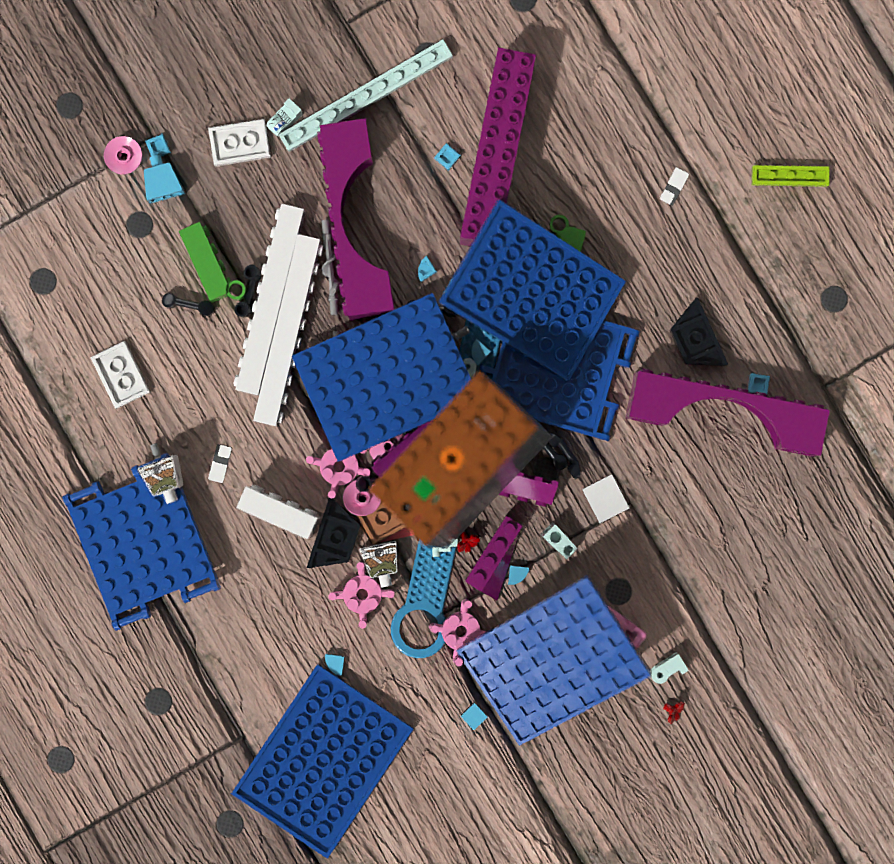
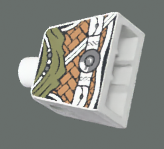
(163, 477)
(381, 561)

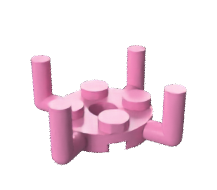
(337, 478)
(357, 605)
(449, 627)
(636, 634)

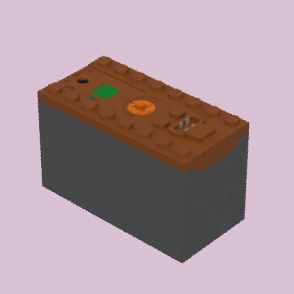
(460, 463)

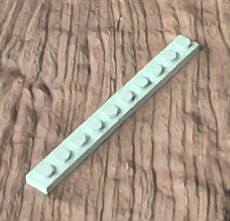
(367, 94)

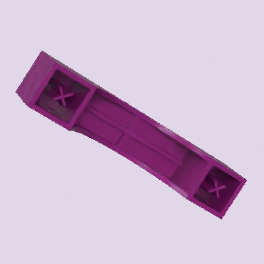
(498, 138)
(346, 156)
(790, 424)

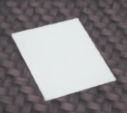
(605, 498)

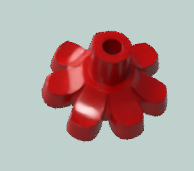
(467, 542)
(674, 711)

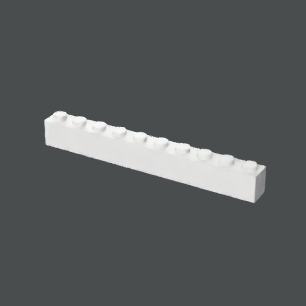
(269, 300)
(287, 330)

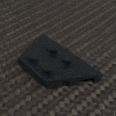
(696, 338)
(335, 537)

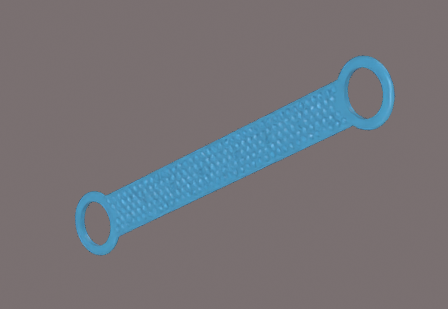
(429, 573)

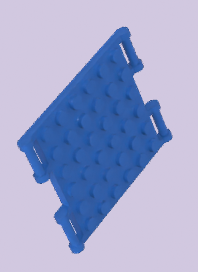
(571, 403)
(140, 546)

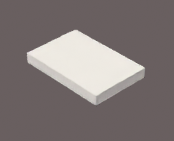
(239, 142)
(120, 374)

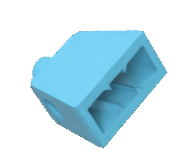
(161, 181)

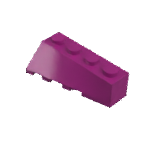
(395, 451)
(531, 487)
(493, 562)

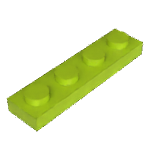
(790, 176)

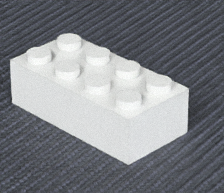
(277, 512)

